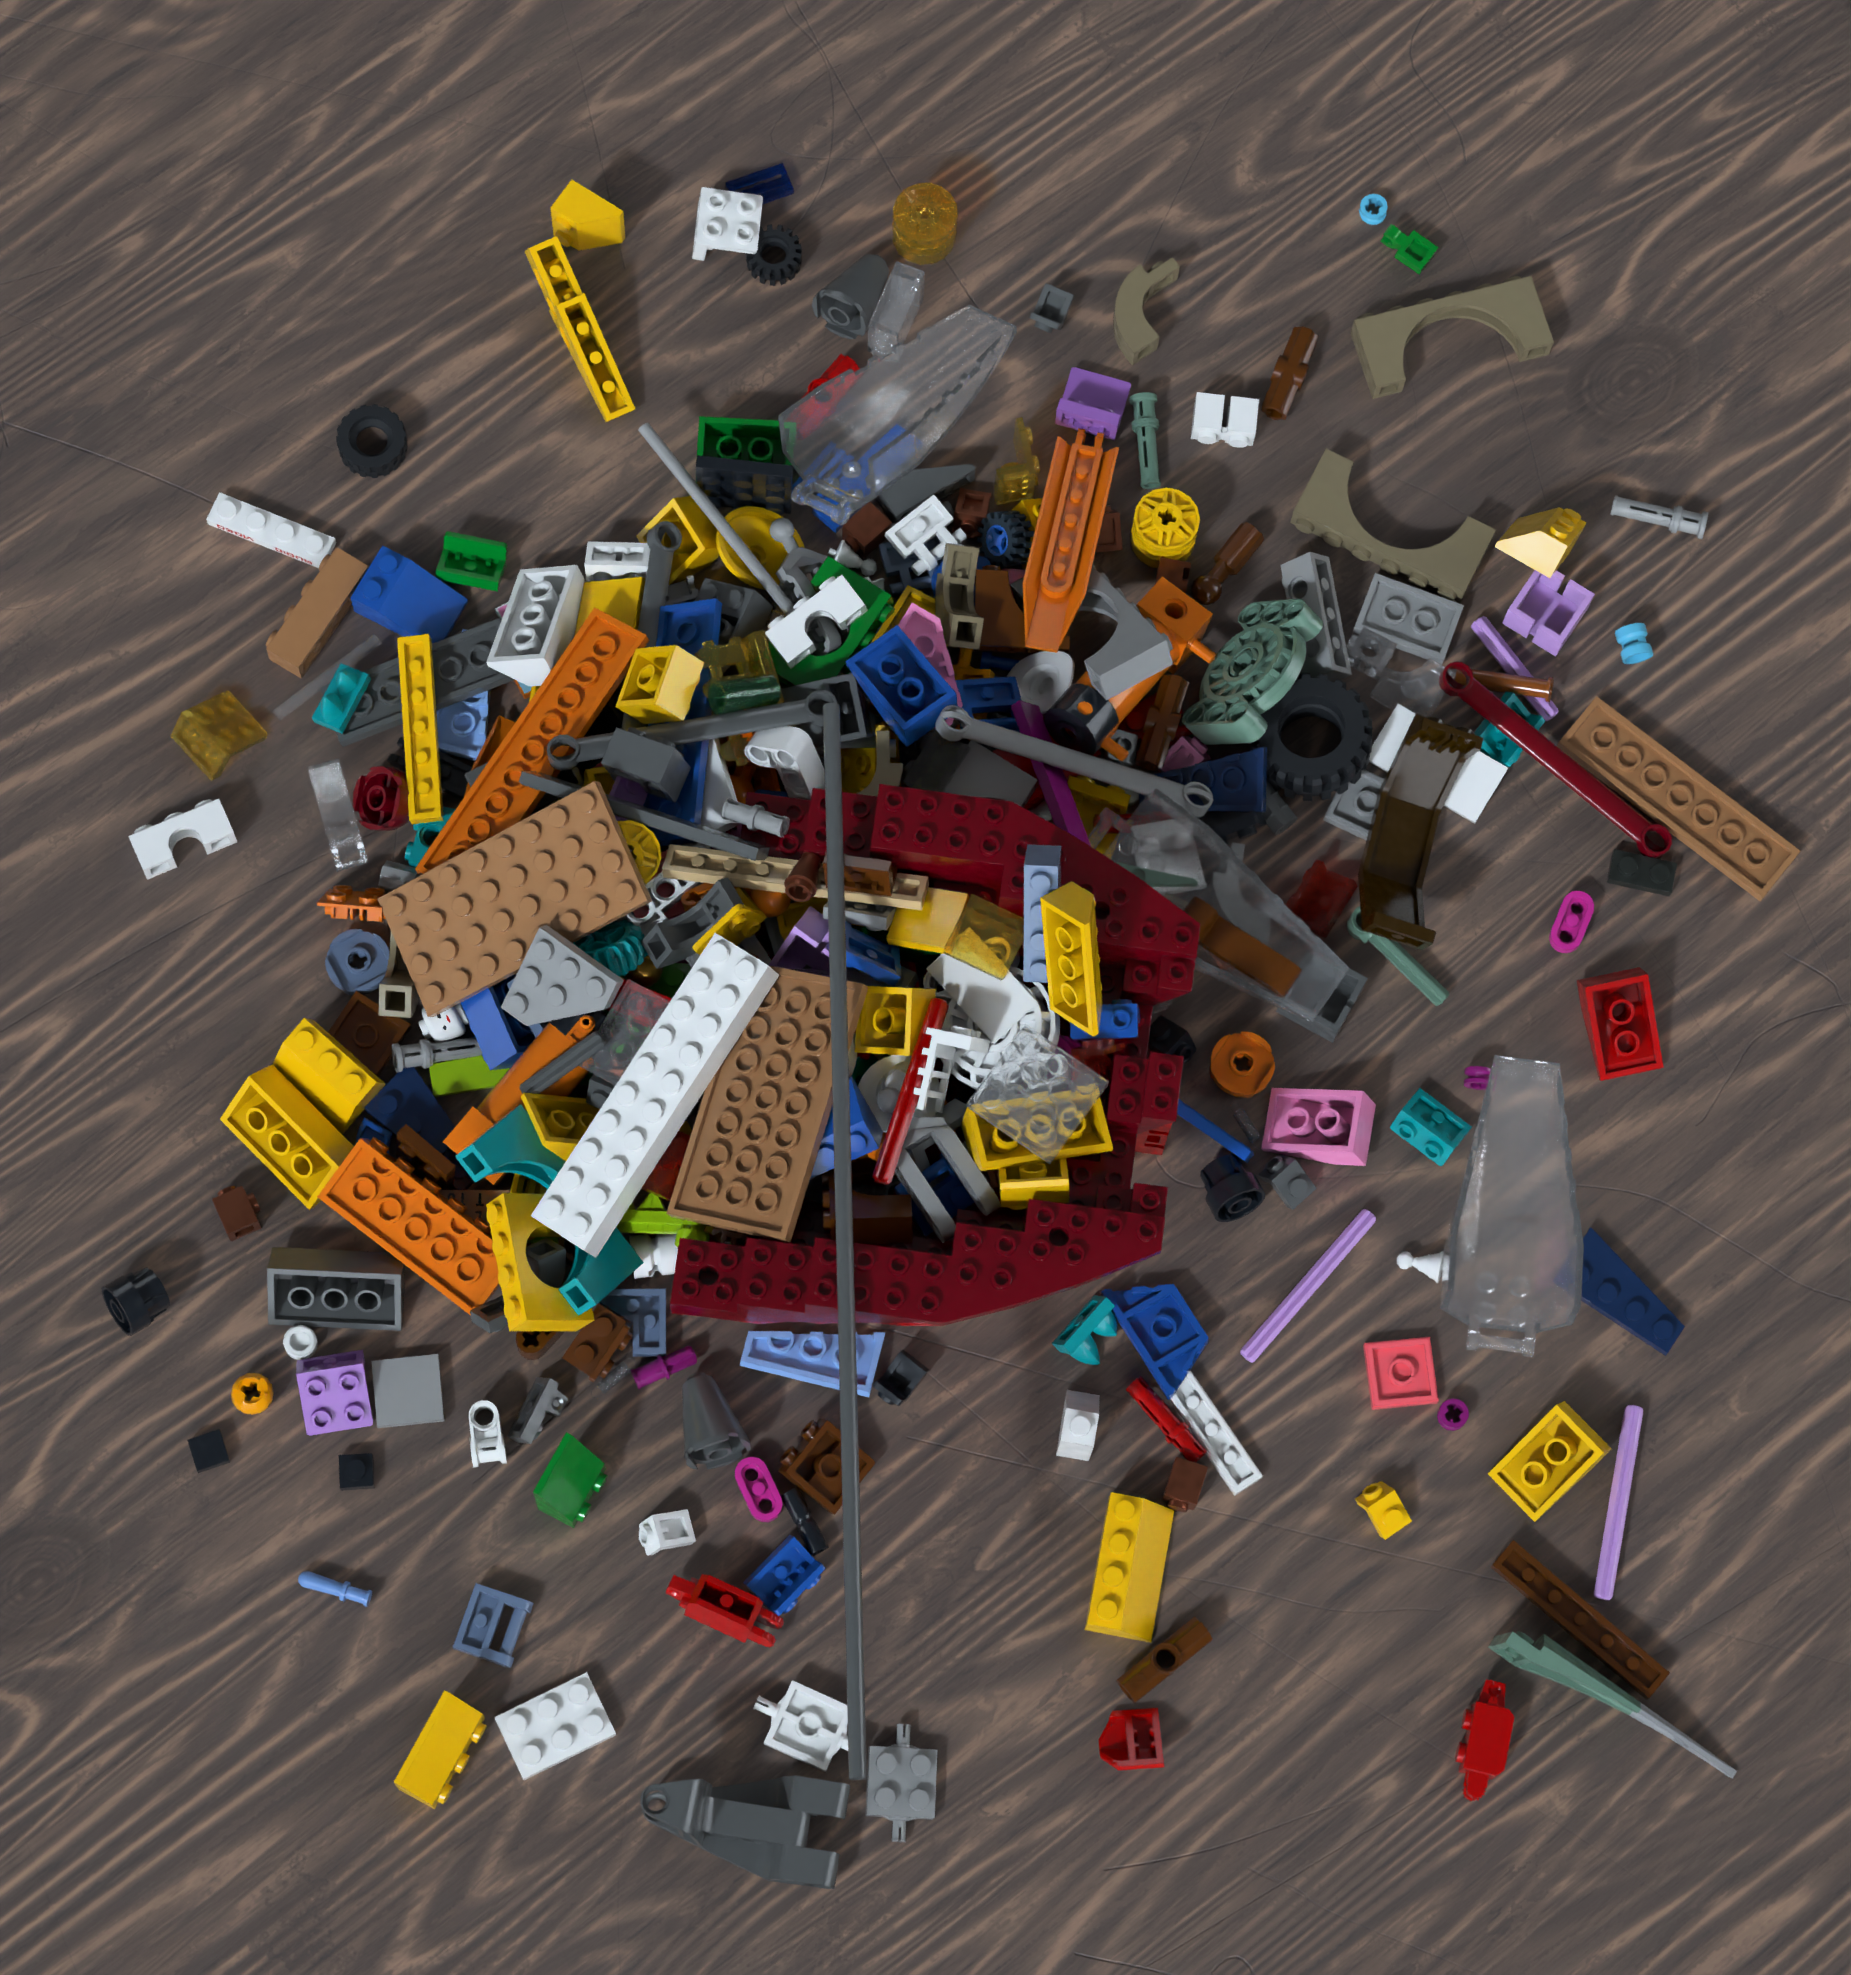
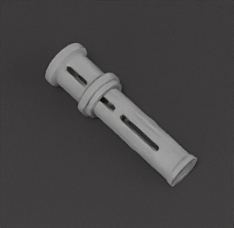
(1675, 519)
(425, 1055)

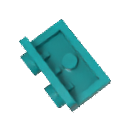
(1497, 744)

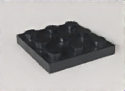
(745, 483)

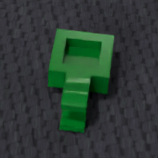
(1412, 251)

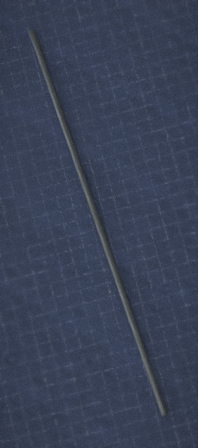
(844, 1248)

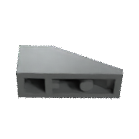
(922, 484)

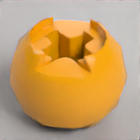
(256, 1404)

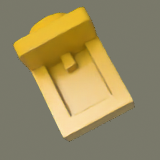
(1383, 1508)

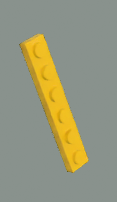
(420, 729)

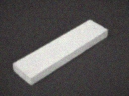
(1214, 1435)

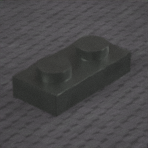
(1641, 872)

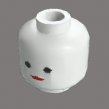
(444, 1026)

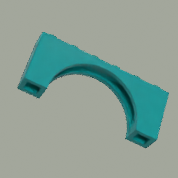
(516, 1148)

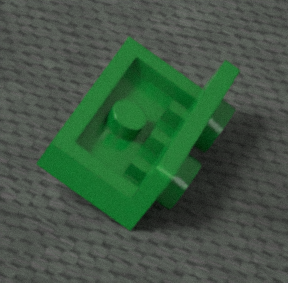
(472, 561)

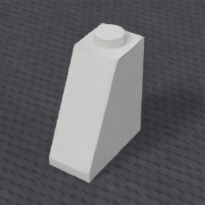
(1078, 1425)

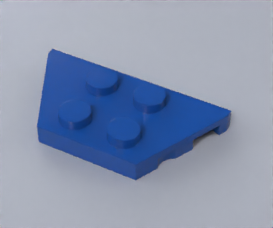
(1160, 1331)

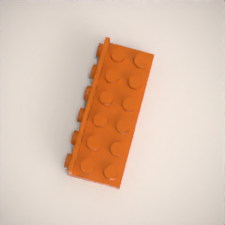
(415, 1223)

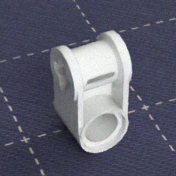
(486, 1436)

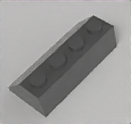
(335, 1289)

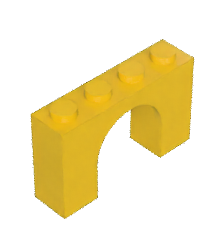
(527, 1300)

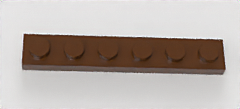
(1580, 1620)

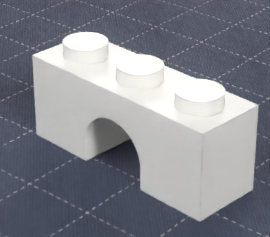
(834, 601)
(156, 843)

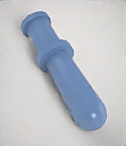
(326, 1585)

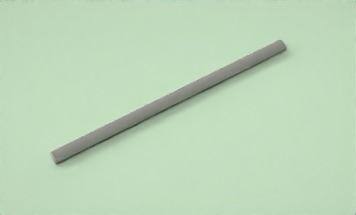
(717, 519)

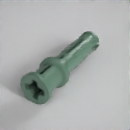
(1145, 426)

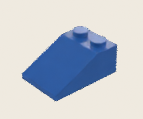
(407, 598)
(902, 685)

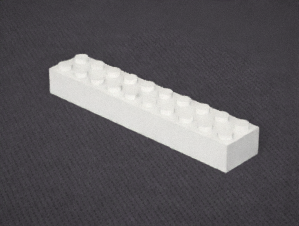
(655, 1095)

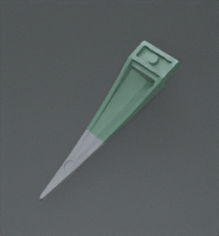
(1559, 1665)

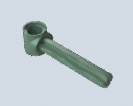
(1401, 960)

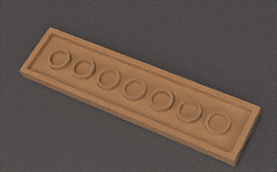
(1678, 798)

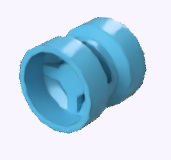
(1634, 643)

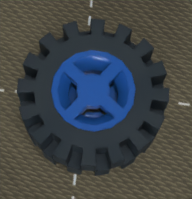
(1005, 538)

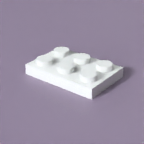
(555, 1726)

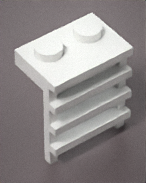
(943, 1046)

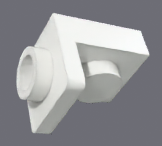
(666, 1531)

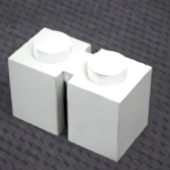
(1240, 420)

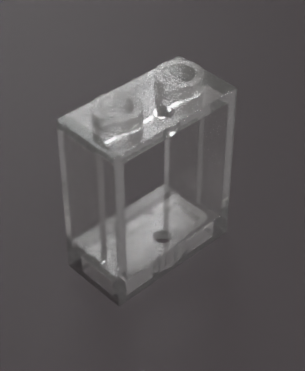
(896, 309)

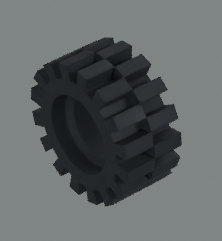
(781, 270)

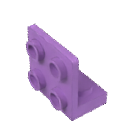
(1093, 403)
(334, 1392)

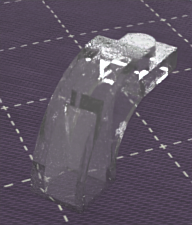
(337, 814)

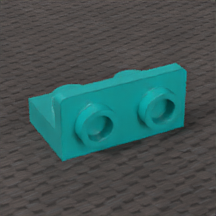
(1430, 1127)

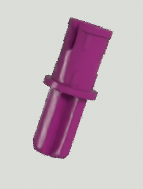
(664, 1366)

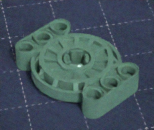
(1252, 672)

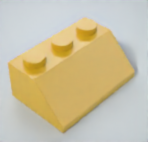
(1542, 539)
(327, 1074)
(440, 1750)

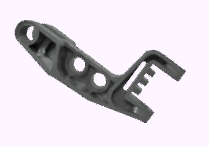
(755, 1823)

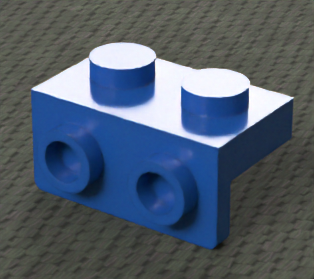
(1116, 1021)
(784, 1576)

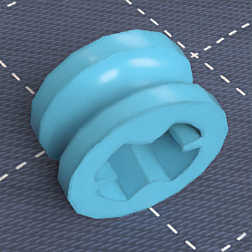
(1368, 217)

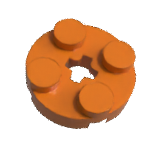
(1243, 1082)

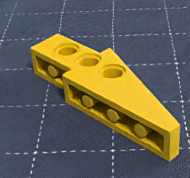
(579, 328)

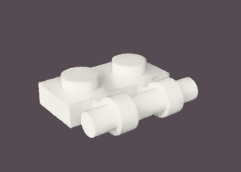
(919, 527)

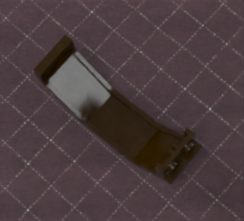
(1406, 827)

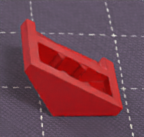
(1132, 1740)

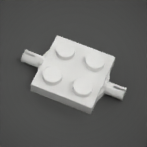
(806, 1725)

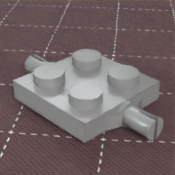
(901, 1783)

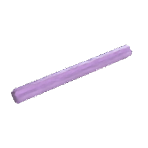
(1308, 1285)
(1618, 1502)

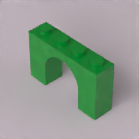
(862, 630)

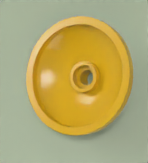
(753, 528)

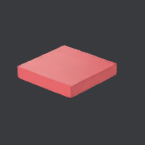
(1400, 1373)

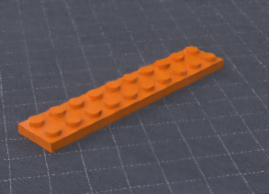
(561, 706)

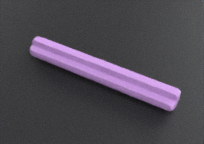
(1510, 663)

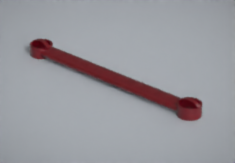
(1555, 760)

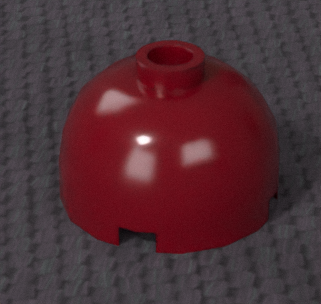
(382, 799)

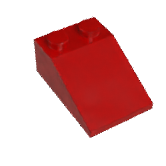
(1620, 1023)

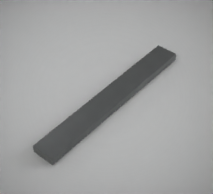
(654, 818)

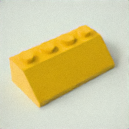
(1072, 956)
(286, 1133)
(995, 1150)
(1129, 1568)

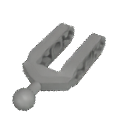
(797, 585)
(956, 1156)

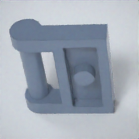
(482, 1621)

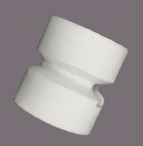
(656, 1253)

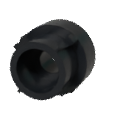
(1230, 1189)
(135, 1300)

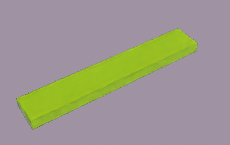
(463, 1076)

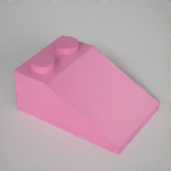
(1320, 1125)

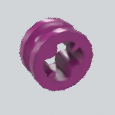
(1477, 1077)
(1443, 1410)

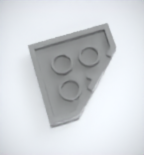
(558, 982)

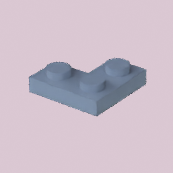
(648, 1314)

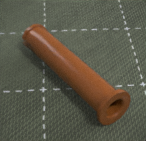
(1511, 683)

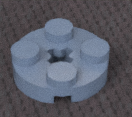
(340, 957)

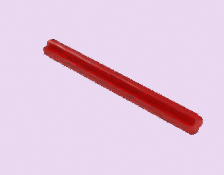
(907, 1100)

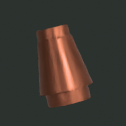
(803, 879)

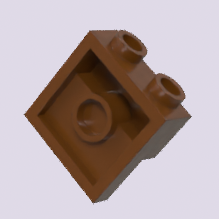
(817, 1464)

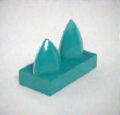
(341, 698)
(1076, 1337)

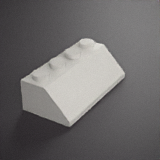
(537, 623)

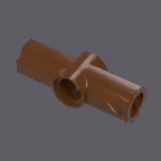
(1289, 373)
(1162, 723)
(1180, 1645)

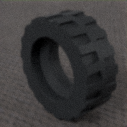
(365, 418)

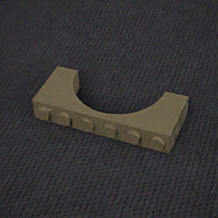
(1506, 307)
(1441, 568)

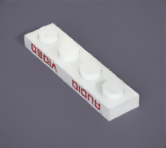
(270, 530)

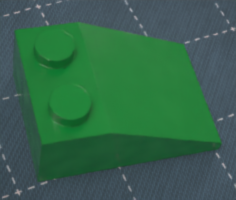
(570, 1482)

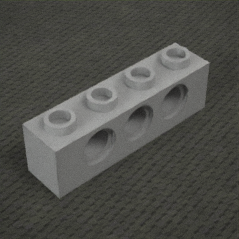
(1312, 580)

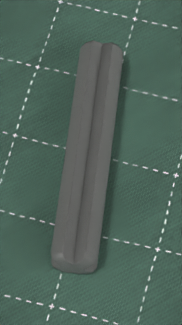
(564, 1064)

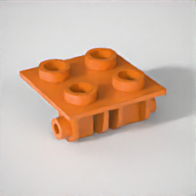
(341, 898)

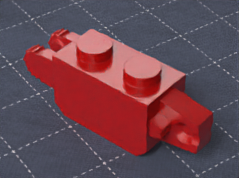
(724, 1608)
(1486, 1739)

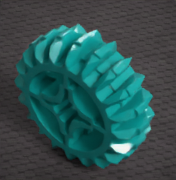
(616, 946)

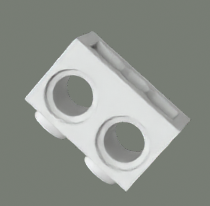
(616, 560)

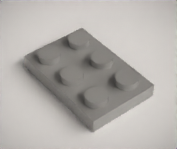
(1409, 617)

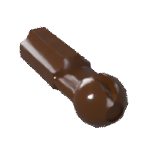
(1228, 561)

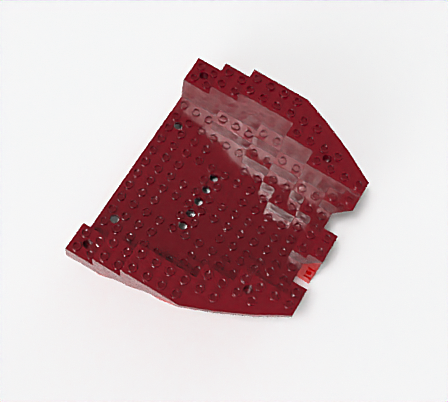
(1010, 1254)

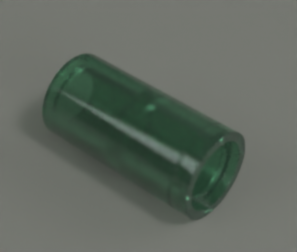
(743, 693)

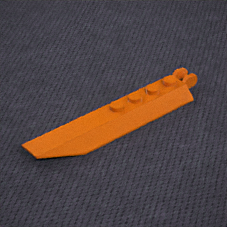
(1065, 539)

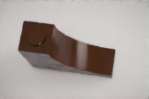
(1003, 619)

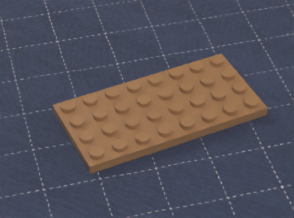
(481, 909)
(765, 1113)

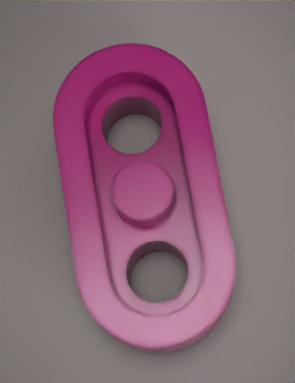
(1570, 923)
(758, 1490)

